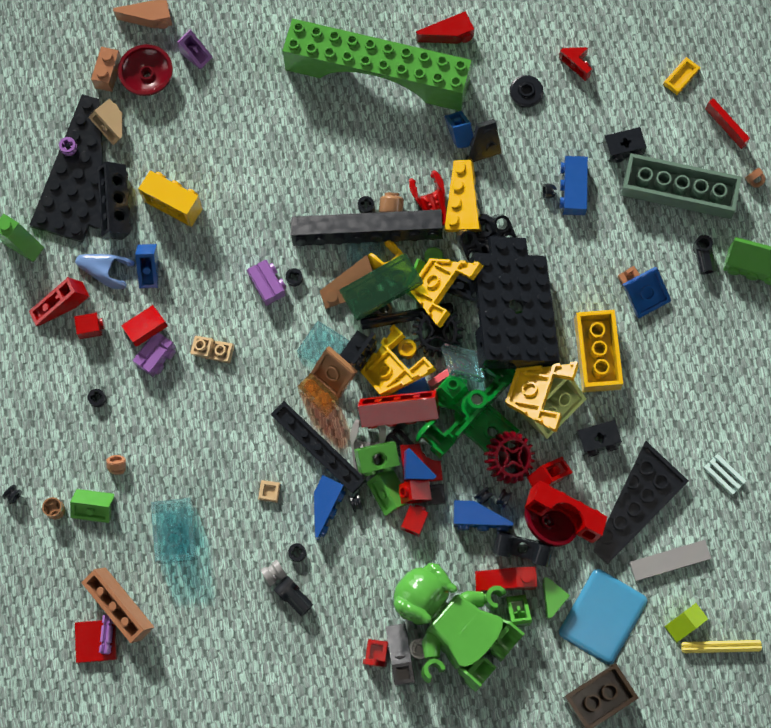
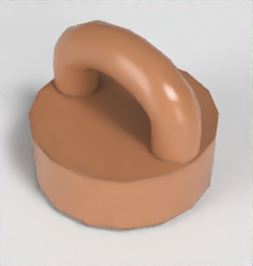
(753, 175)
(116, 464)

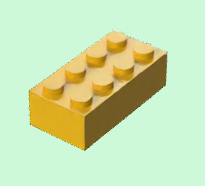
(598, 351)

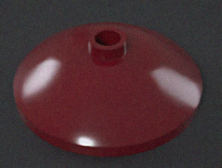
(141, 61)
(556, 533)

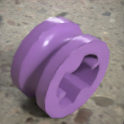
(62, 145)

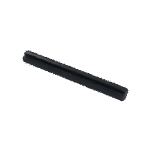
(398, 317)

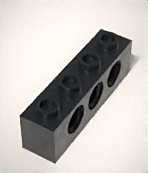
(109, 209)

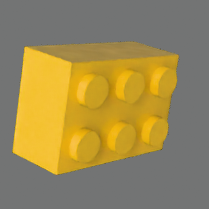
(171, 198)

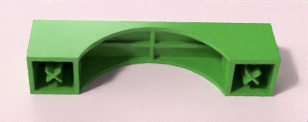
(326, 50)

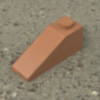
(149, 14)

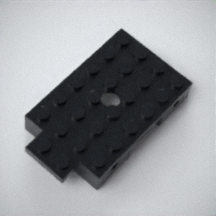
(505, 337)

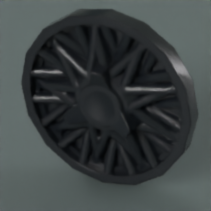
(526, 91)

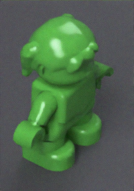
(456, 626)

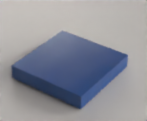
(647, 292)

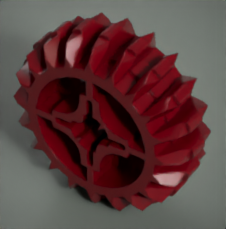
(520, 449)

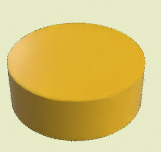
(407, 348)

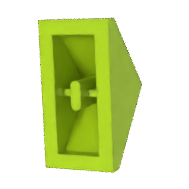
(686, 622)

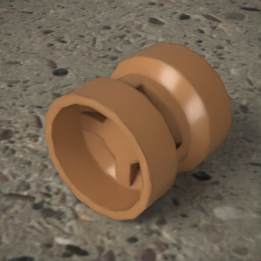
(50, 506)

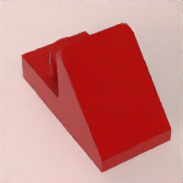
(573, 59)

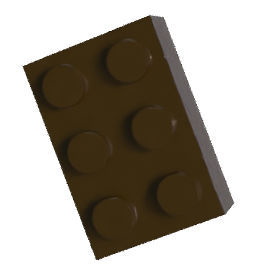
(600, 697)

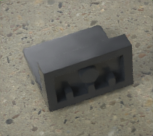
(358, 349)

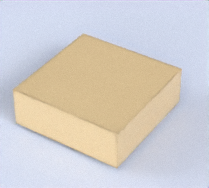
(269, 491)

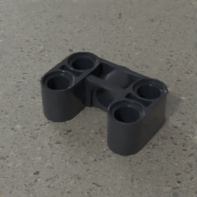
(482, 246)
(538, 552)

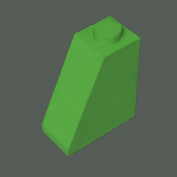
(18, 238)

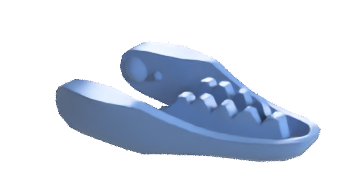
(99, 265)

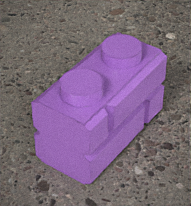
(266, 282)
(154, 354)

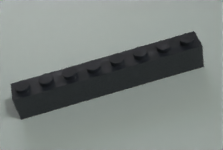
(366, 227)

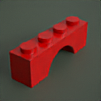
(587, 521)

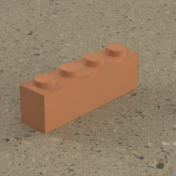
(117, 604)

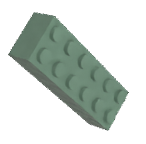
(681, 186)

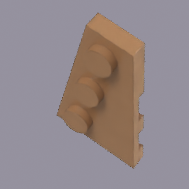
(331, 295)

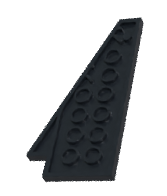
(72, 190)

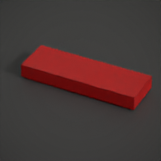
(727, 123)

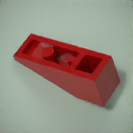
(450, 31)
(59, 301)
(509, 578)

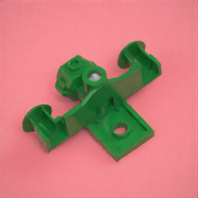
(472, 412)

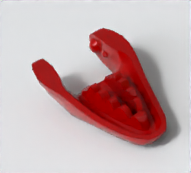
(434, 200)

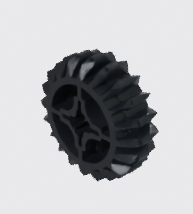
(424, 342)

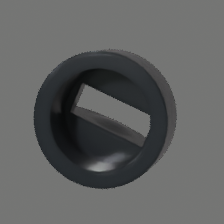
(548, 191)

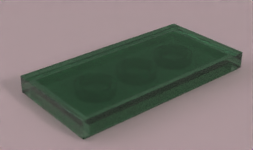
(381, 286)

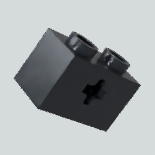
(630, 138)
(607, 431)

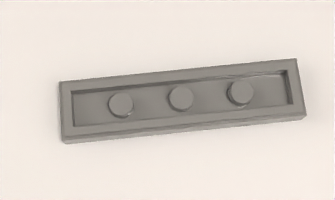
(670, 560)

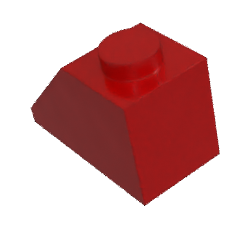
(550, 472)

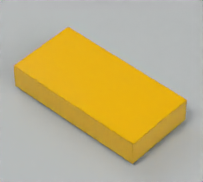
(681, 76)

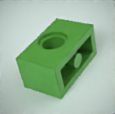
(365, 455)

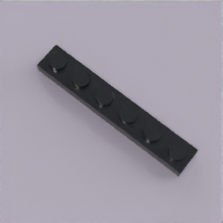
(318, 447)

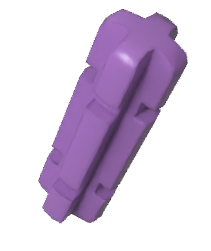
(106, 635)

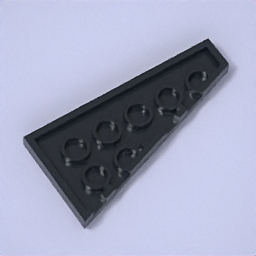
(644, 494)

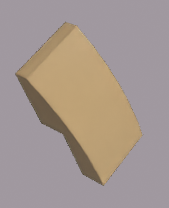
(212, 349)

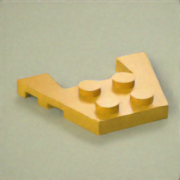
(437, 279)
(387, 372)
(531, 389)

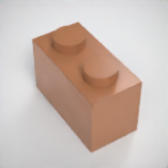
(106, 69)

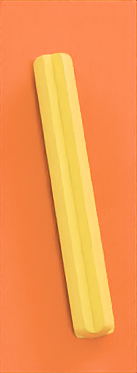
(721, 646)

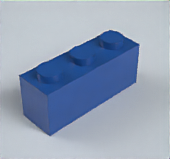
(574, 185)

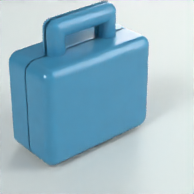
(603, 616)

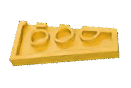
(462, 201)

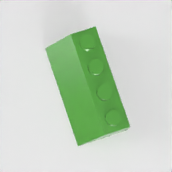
(749, 260)

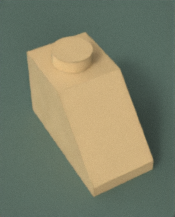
(108, 120)

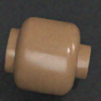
(391, 203)

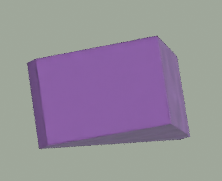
(193, 49)

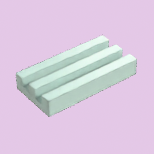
(740, 479)

